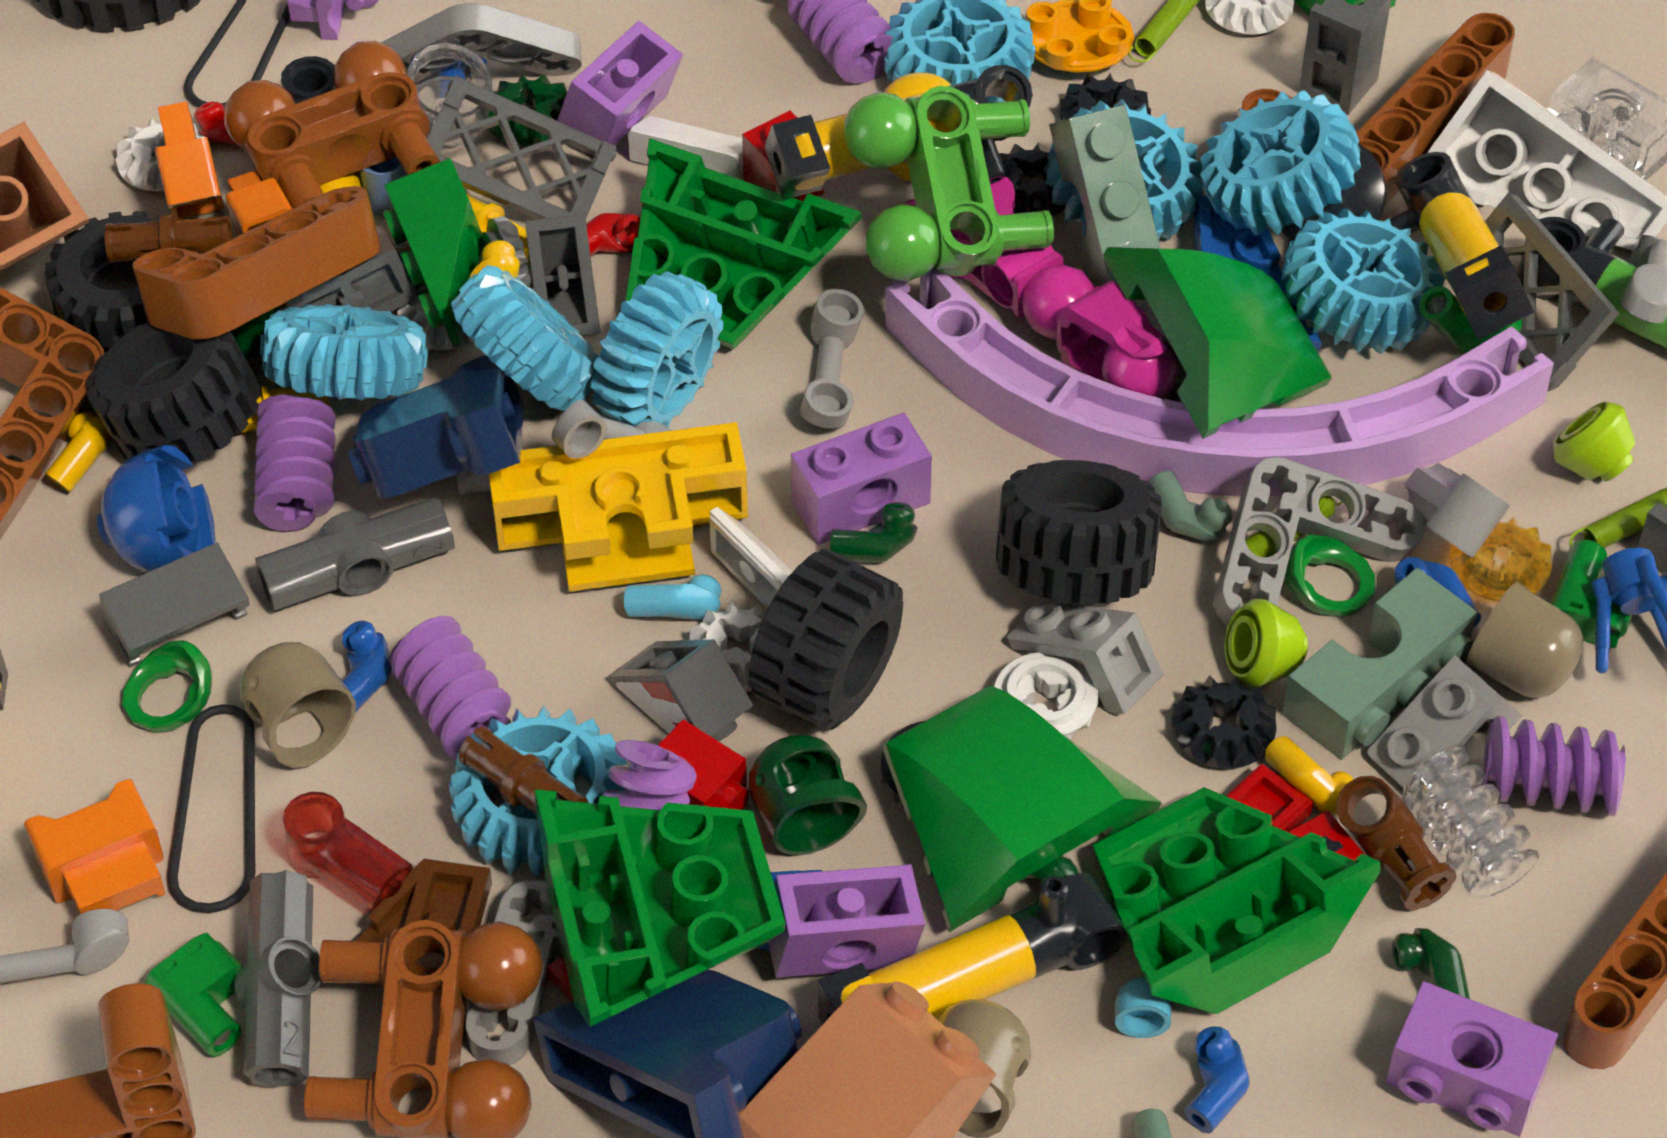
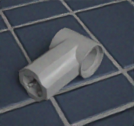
(1455, 506)

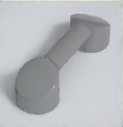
(1647, 288)
(833, 329)
(582, 429)
(97, 942)

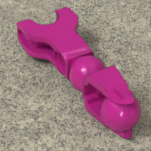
(1092, 325)

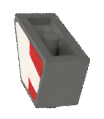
(686, 683)

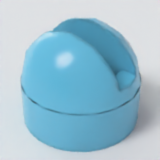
(1139, 1012)

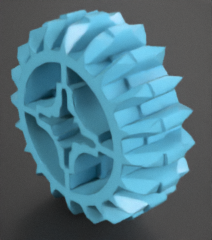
(958, 39)
(1280, 162)
(1166, 166)
(1360, 280)
(525, 337)
(343, 351)
(657, 351)
(567, 753)

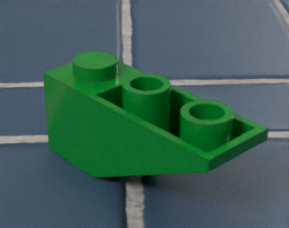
(442, 235)

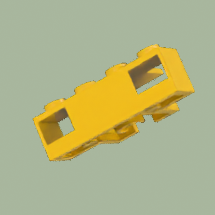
(625, 505)

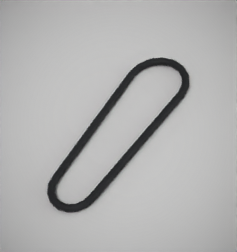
(217, 38)
(250, 866)

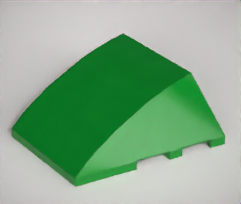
(729, 236)
(1226, 329)
(1002, 797)
(651, 895)
(1226, 898)

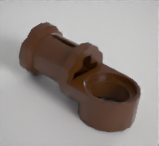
(1395, 829)

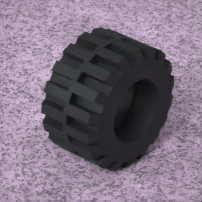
(90, 290)
(173, 392)
(1078, 531)
(825, 639)

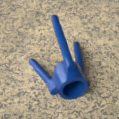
(1633, 585)

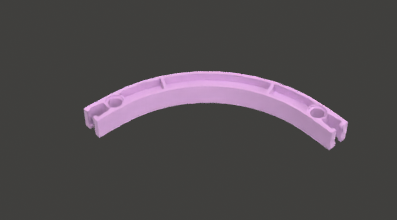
(1139, 433)

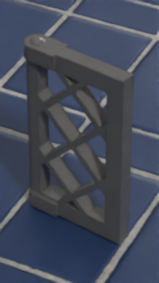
(527, 201)
(1571, 341)

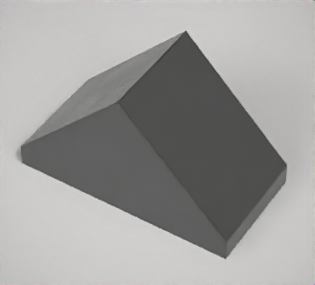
(563, 269)

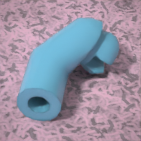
(674, 600)

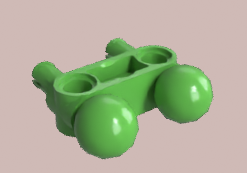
(946, 181)

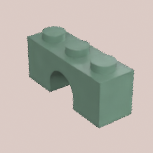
(1104, 166)
(1351, 698)

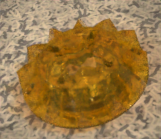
(1527, 563)

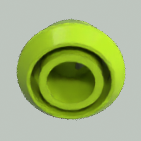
(1596, 442)
(1264, 643)

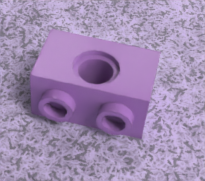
(621, 85)
(857, 474)
(846, 920)
(1455, 1028)

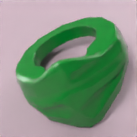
(1321, 550)
(161, 663)

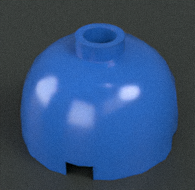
(153, 510)

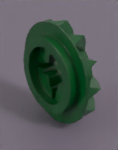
(546, 99)

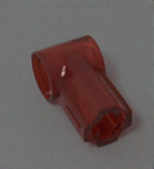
(344, 855)

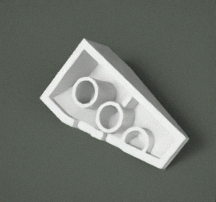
(1518, 147)

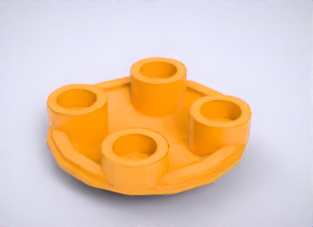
(1079, 34)

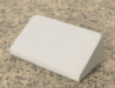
(718, 150)
(746, 556)

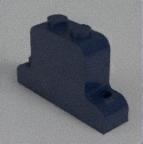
(441, 431)
(676, 1059)

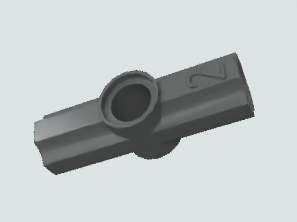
(355, 553)
(278, 979)

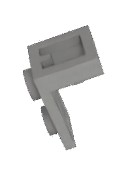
(1104, 639)
(1439, 717)

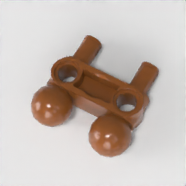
(332, 135)
(423, 1031)

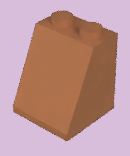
(33, 198)
(873, 1073)

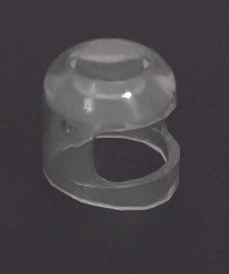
(434, 90)

